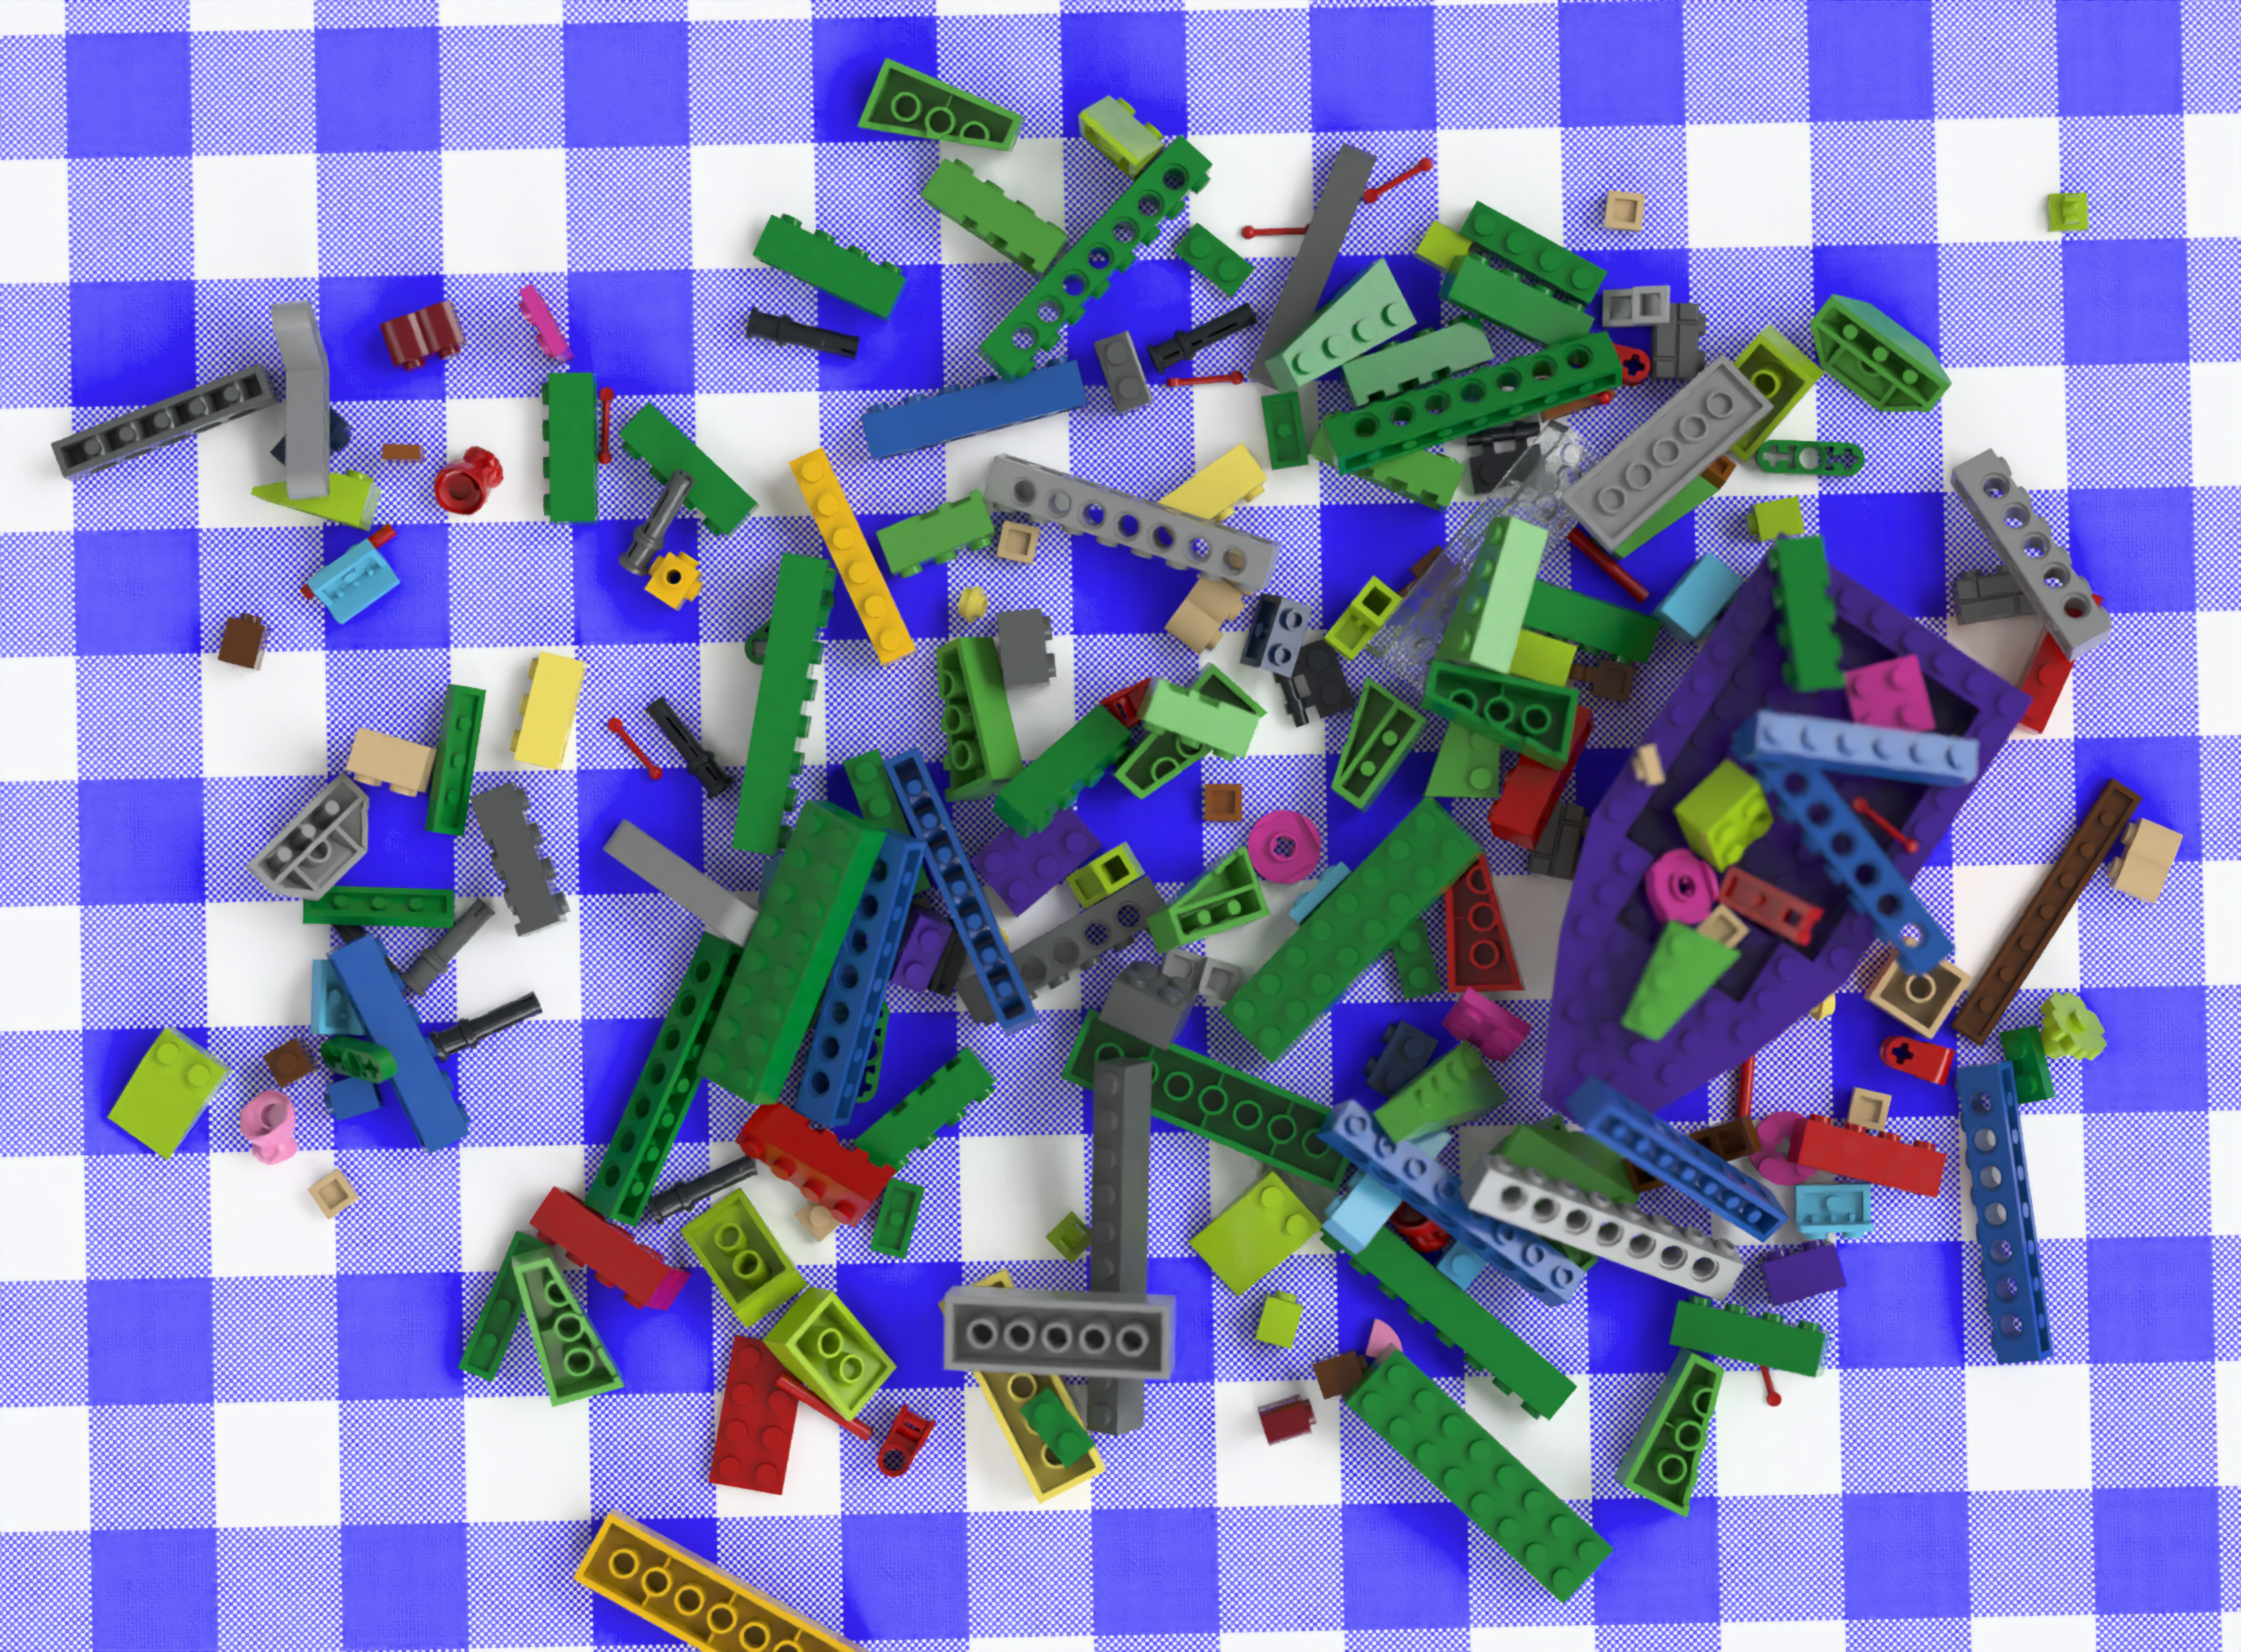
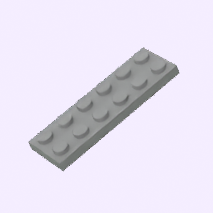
(1666, 453)

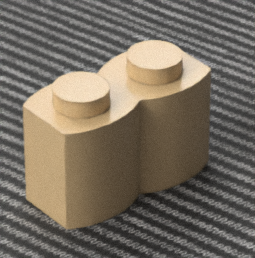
(1204, 613)
(2144, 860)

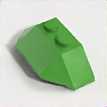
(1877, 357)

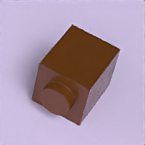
(244, 641)
(291, 1062)
(1339, 1372)

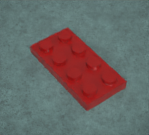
(754, 1421)

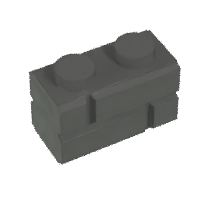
(1676, 345)
(1123, 373)
(1988, 597)
(1559, 844)

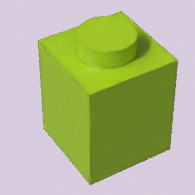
(1441, 247)
(1775, 516)
(1279, 1319)

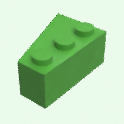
(937, 535)

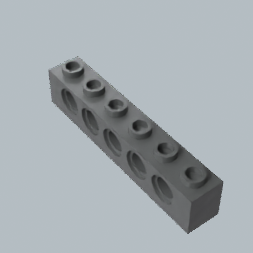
(165, 422)
(1139, 894)

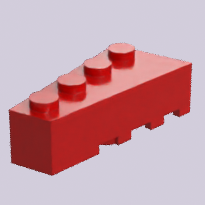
(1478, 935)
(608, 1251)

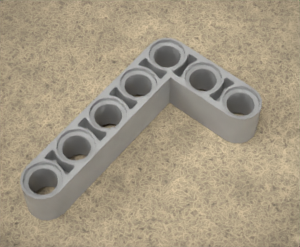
(306, 399)
(682, 882)

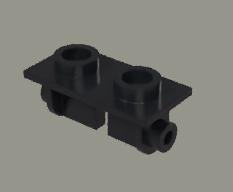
(949, 964)

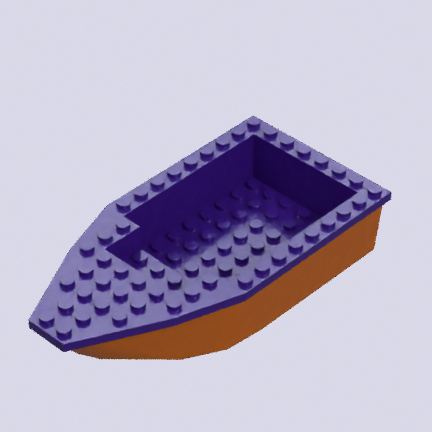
(1775, 979)

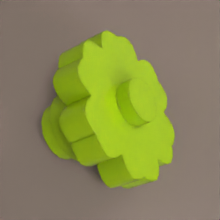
(2070, 1028)

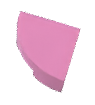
(1380, 1338)

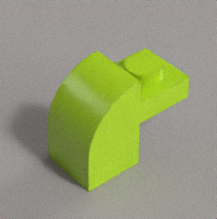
(1362, 618)
(1105, 875)

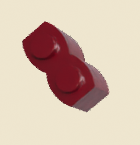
(423, 336)
(1286, 1419)

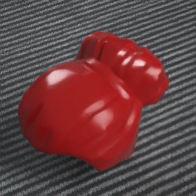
(467, 482)
(1421, 1231)

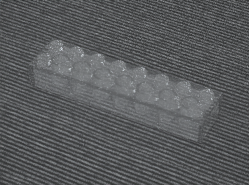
(1527, 492)

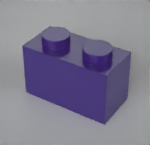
(920, 948)
(1801, 1272)

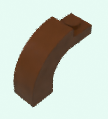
(1725, 1139)

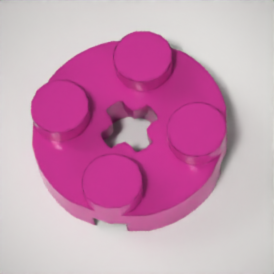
(1304, 853)
(1663, 892)
(1771, 1163)

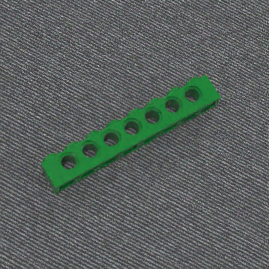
(1178, 160)
(1463, 418)
(664, 1086)

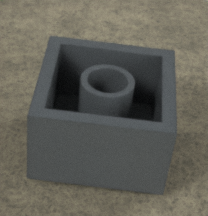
(1024, 648)
(1149, 1004)

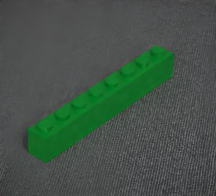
(1460, 1322)

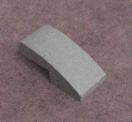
(1636, 306)
(1204, 973)

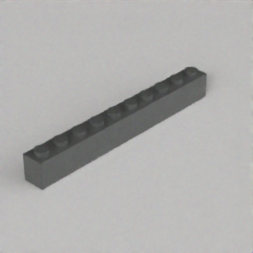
(1119, 1219)

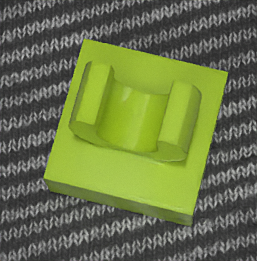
(2067, 212)
(1070, 1237)

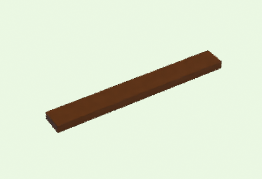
(2046, 911)

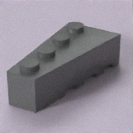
(520, 859)

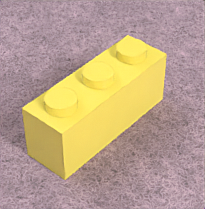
(1219, 487)
(548, 710)

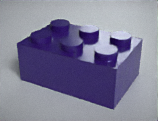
(1030, 867)

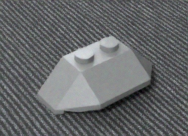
(316, 844)

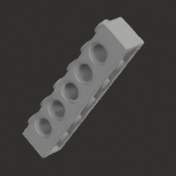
(2071, 634)

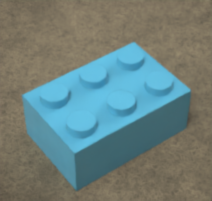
(1696, 598)

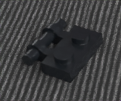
(1492, 467)
(1324, 681)

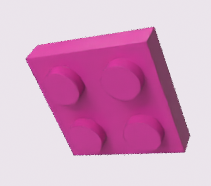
(537, 313)
(1889, 696)
(1485, 1025)

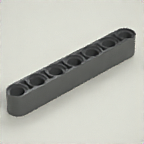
(1316, 254)

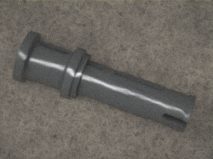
(649, 536)
(435, 960)

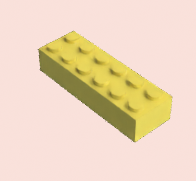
(1009, 1393)

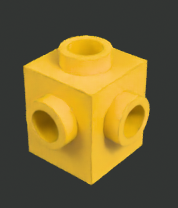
(685, 589)

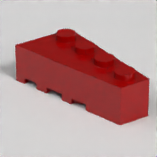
(814, 1162)

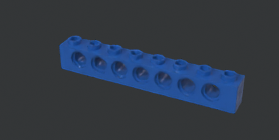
(962, 892)
(1933, 941)
(864, 997)
(1676, 1159)
(2014, 1194)
(1437, 1196)

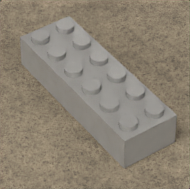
(1060, 1332)

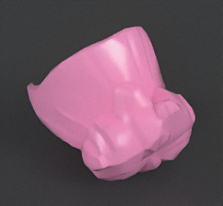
(270, 1126)

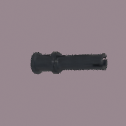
(784, 331)
(1185, 344)
(703, 762)
(470, 1032)
(684, 1195)

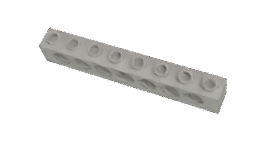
(1258, 552)
(1614, 1241)

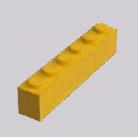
(853, 557)

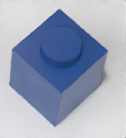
(352, 1098)

